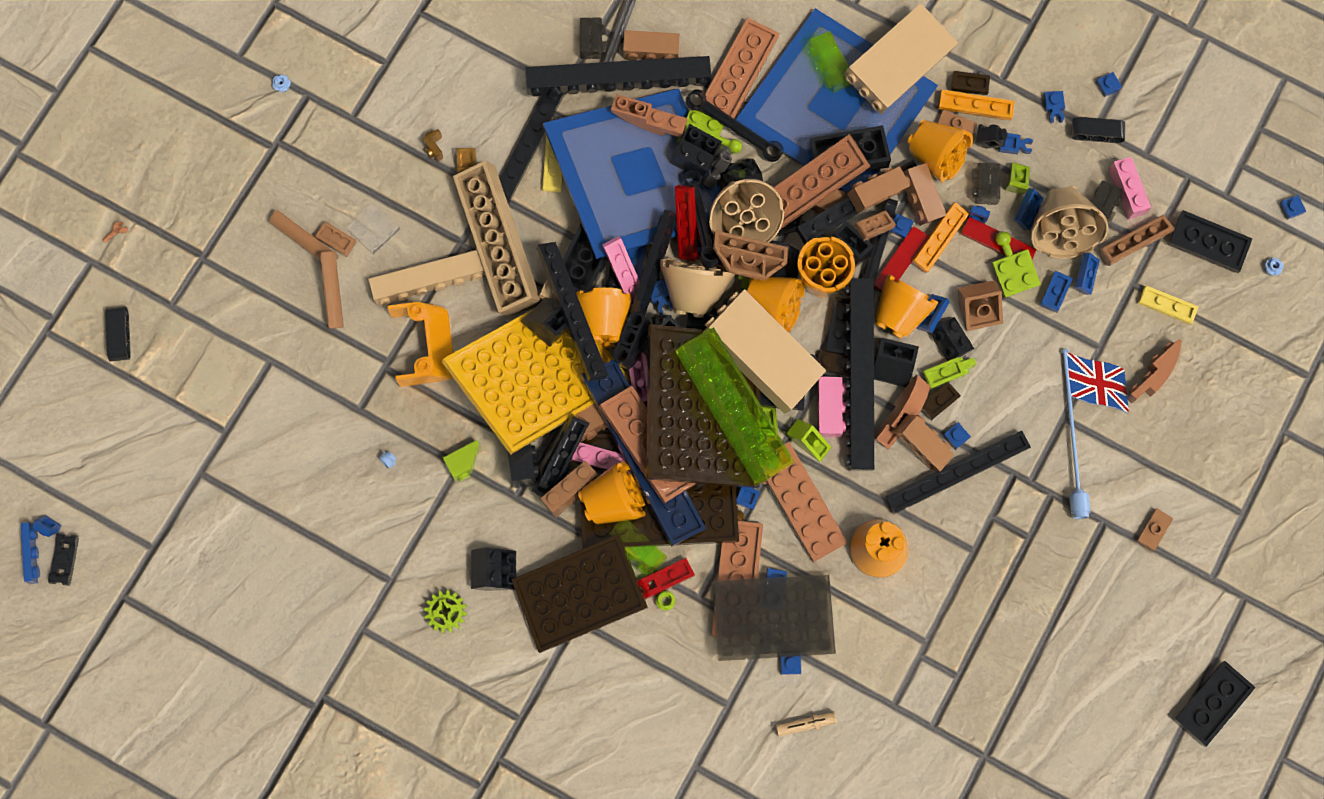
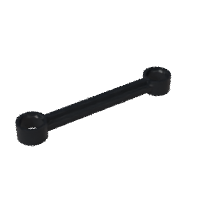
(734, 125)
(701, 220)
(879, 244)

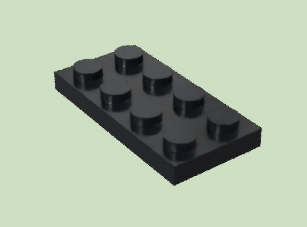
(1210, 241)
(1214, 703)

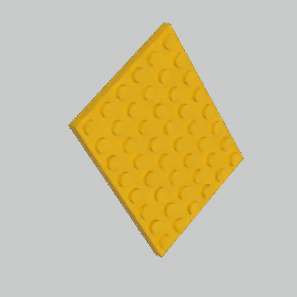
(522, 382)

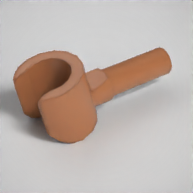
(116, 229)

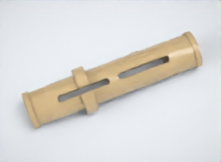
(815, 721)

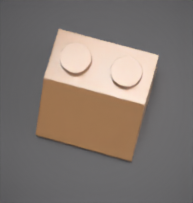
(981, 305)

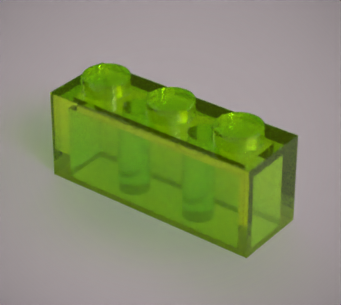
(829, 61)
(647, 557)

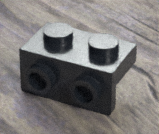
(951, 339)

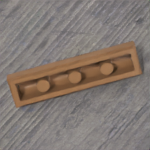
(298, 234)
(1136, 240)
(331, 290)

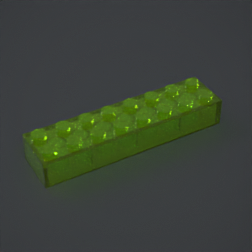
(734, 406)

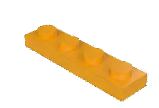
(976, 105)
(940, 237)

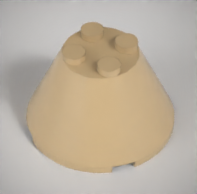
(748, 210)
(1068, 224)
(693, 286)

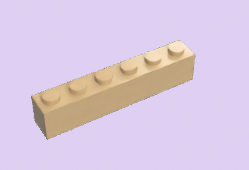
(427, 277)

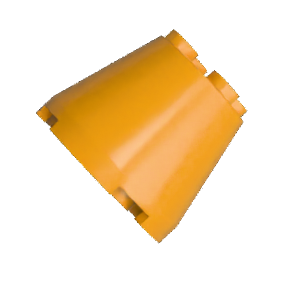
(940, 148)
(825, 265)
(779, 298)
(902, 307)
(606, 313)
(613, 496)
(870, 556)

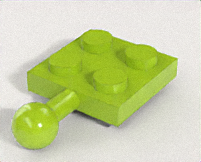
(712, 127)
(1016, 271)

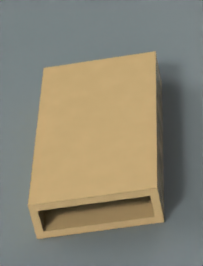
(900, 59)
(765, 351)

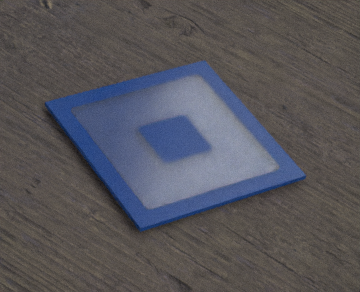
(798, 105)
(621, 172)

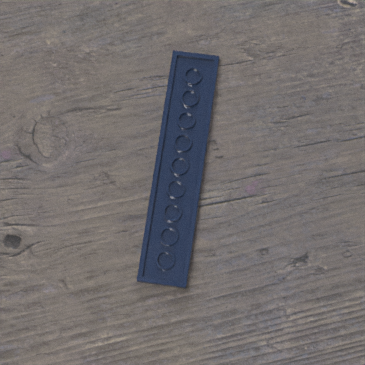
(676, 517)

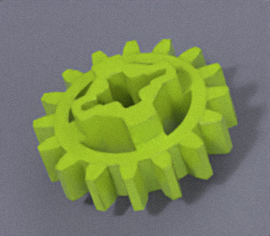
(436, 614)

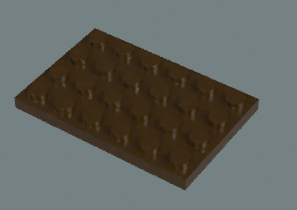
(579, 593)

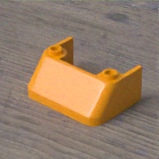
(438, 338)

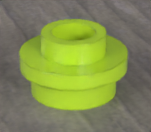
(665, 594)

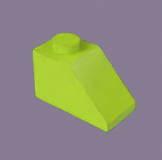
(809, 439)
(463, 461)

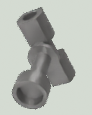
(718, 166)

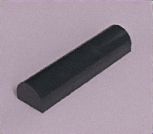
(562, 452)

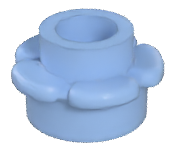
(281, 87)
(1270, 269)
(387, 459)

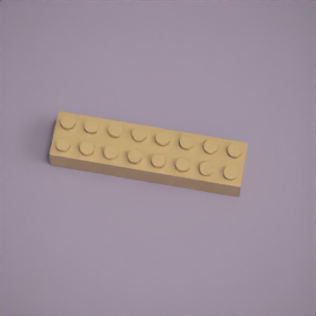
(496, 238)

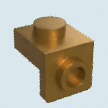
(430, 142)
(466, 158)

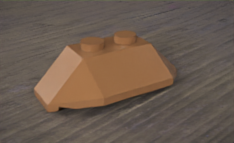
(749, 256)

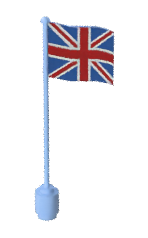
(1098, 385)

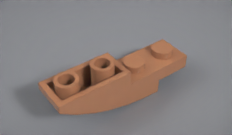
(644, 116)
(1159, 371)
(909, 403)

